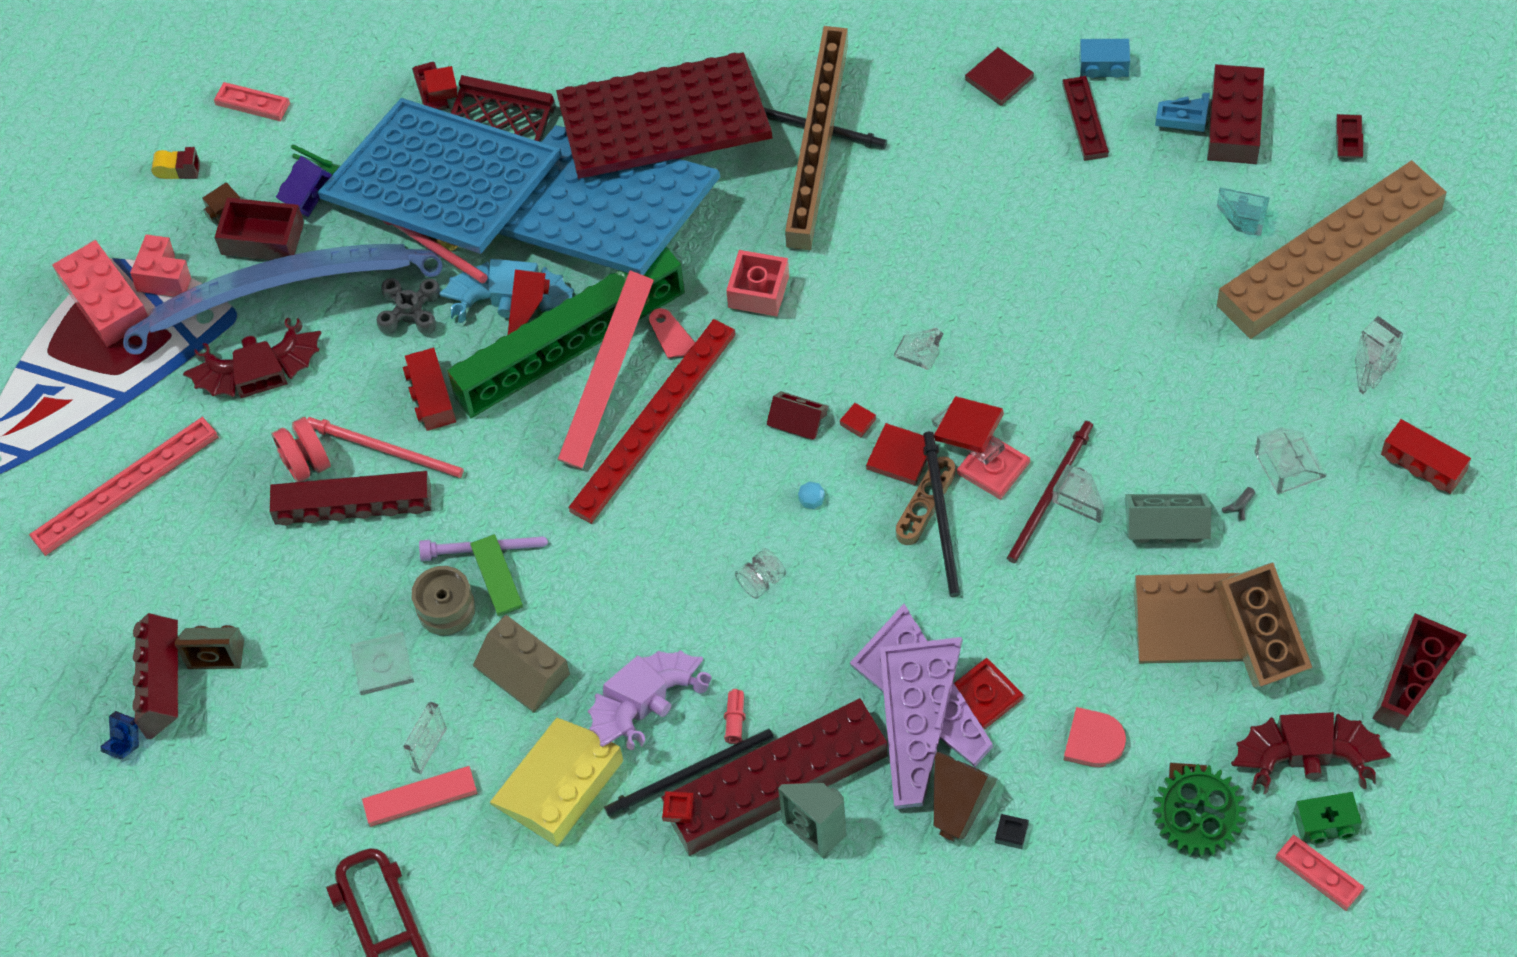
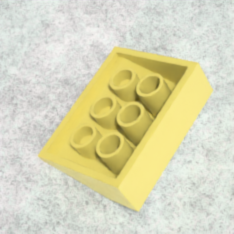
(558, 780)

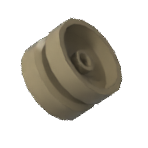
(443, 600)

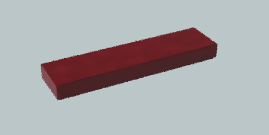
(1085, 118)

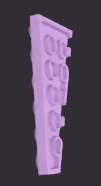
(916, 699)
(960, 726)

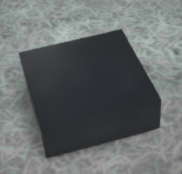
(1011, 831)

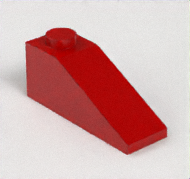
(526, 296)

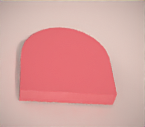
(1094, 739)

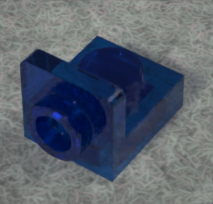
(123, 736)

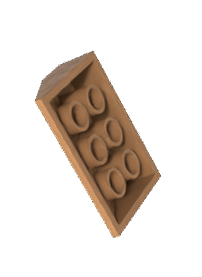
(1182, 619)

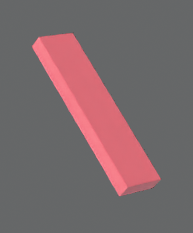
(419, 796)

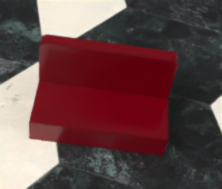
(796, 414)

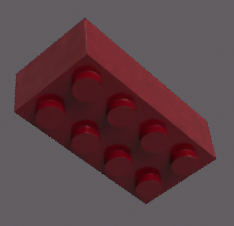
(1236, 114)

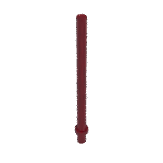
(1080, 438)

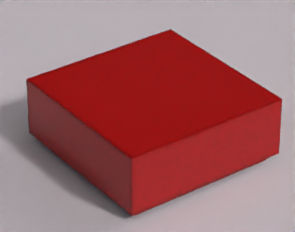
(857, 420)
(678, 807)

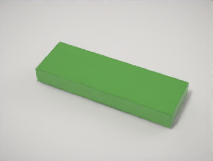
(496, 575)

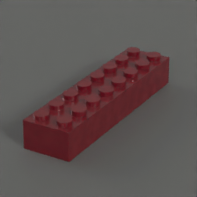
(749, 785)

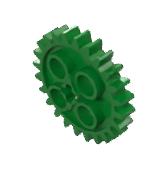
(1193, 836)

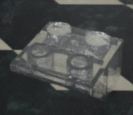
(1376, 353)

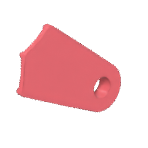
(670, 334)

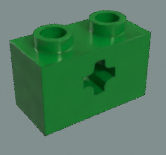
(1327, 818)

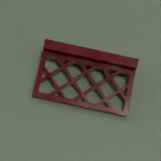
(509, 96)

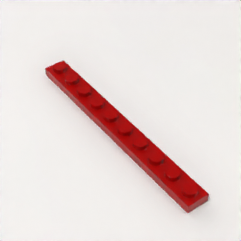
(651, 421)

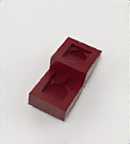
(1349, 136)

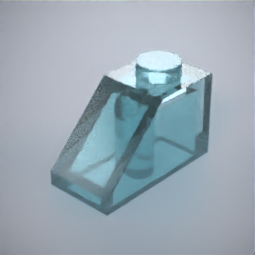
(1243, 210)

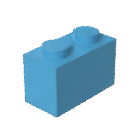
(1104, 58)

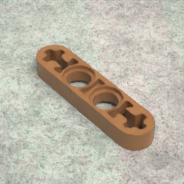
(922, 499)

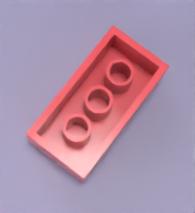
(100, 292)

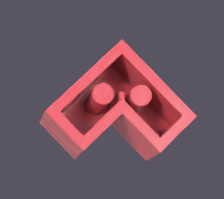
(158, 270)

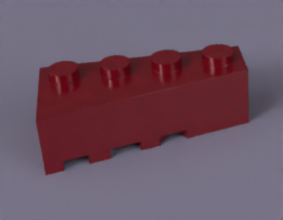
(1417, 663)

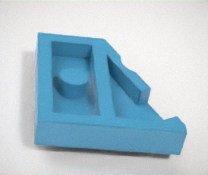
(1183, 113)

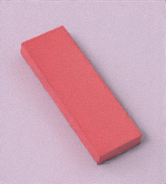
(251, 101)
(1319, 872)

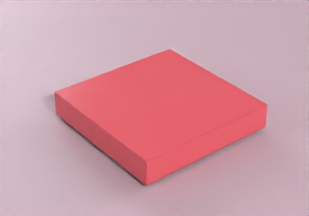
(996, 475)

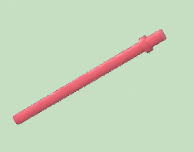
(444, 253)
(324, 427)

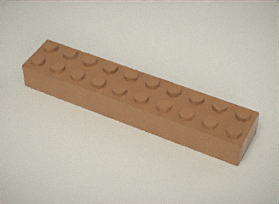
(1330, 249)

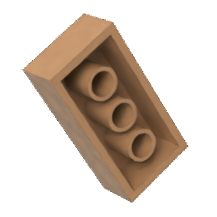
(1263, 625)

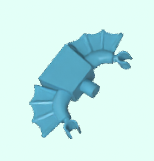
(500, 288)

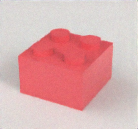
(758, 283)

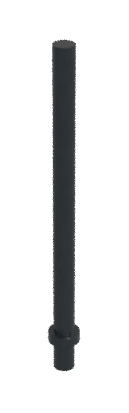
(867, 139)
(931, 451)
(623, 803)

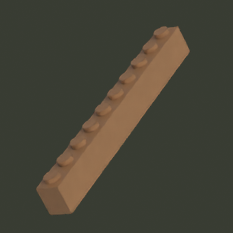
(816, 138)

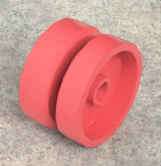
(302, 449)

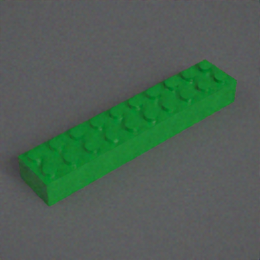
(555, 337)

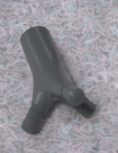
(1240, 503)

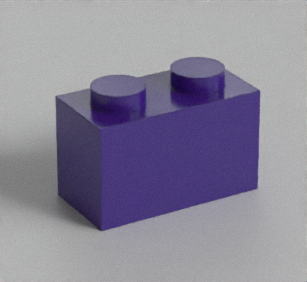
(303, 185)

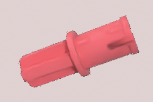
(734, 716)

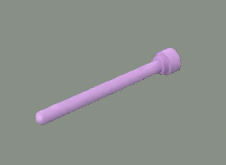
(430, 549)

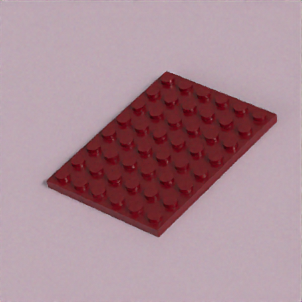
(662, 114)

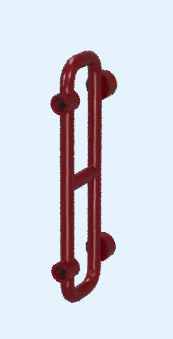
(341, 893)

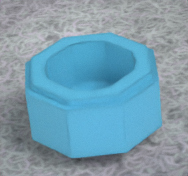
(811, 495)

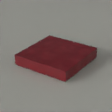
(999, 76)

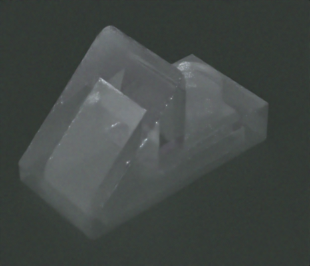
(920, 348)

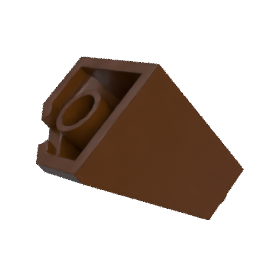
(958, 795)

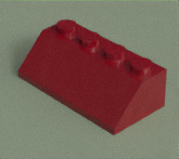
(155, 674)

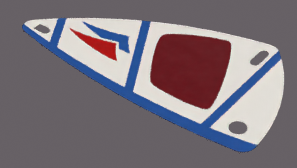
(75, 380)

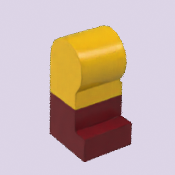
(176, 164)

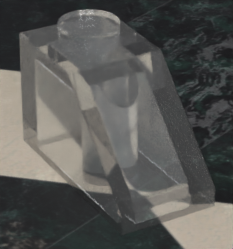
(1078, 493)

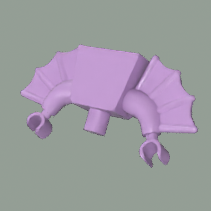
(639, 691)

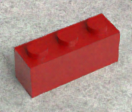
(428, 389)
(1425, 456)

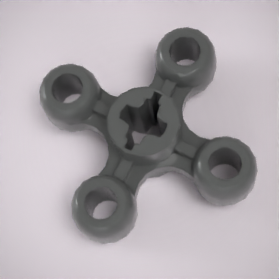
(408, 306)

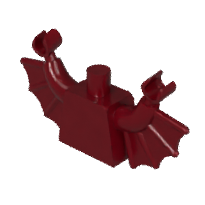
(255, 365)
(1309, 743)

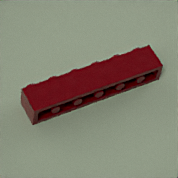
(350, 498)

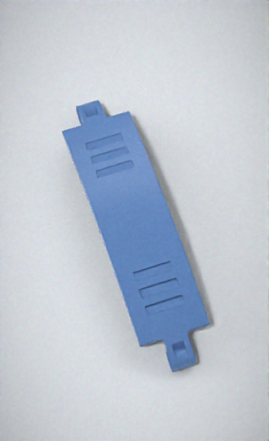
(274, 274)

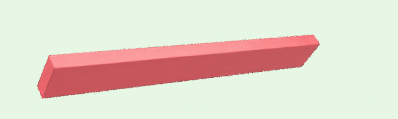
(605, 370)
(123, 486)

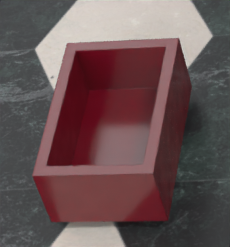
(259, 229)

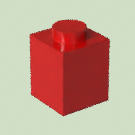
(439, 84)

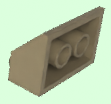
(521, 663)

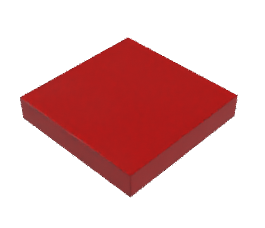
(969, 424)
(898, 454)
(988, 692)

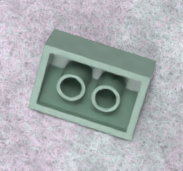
(1168, 517)
(814, 814)

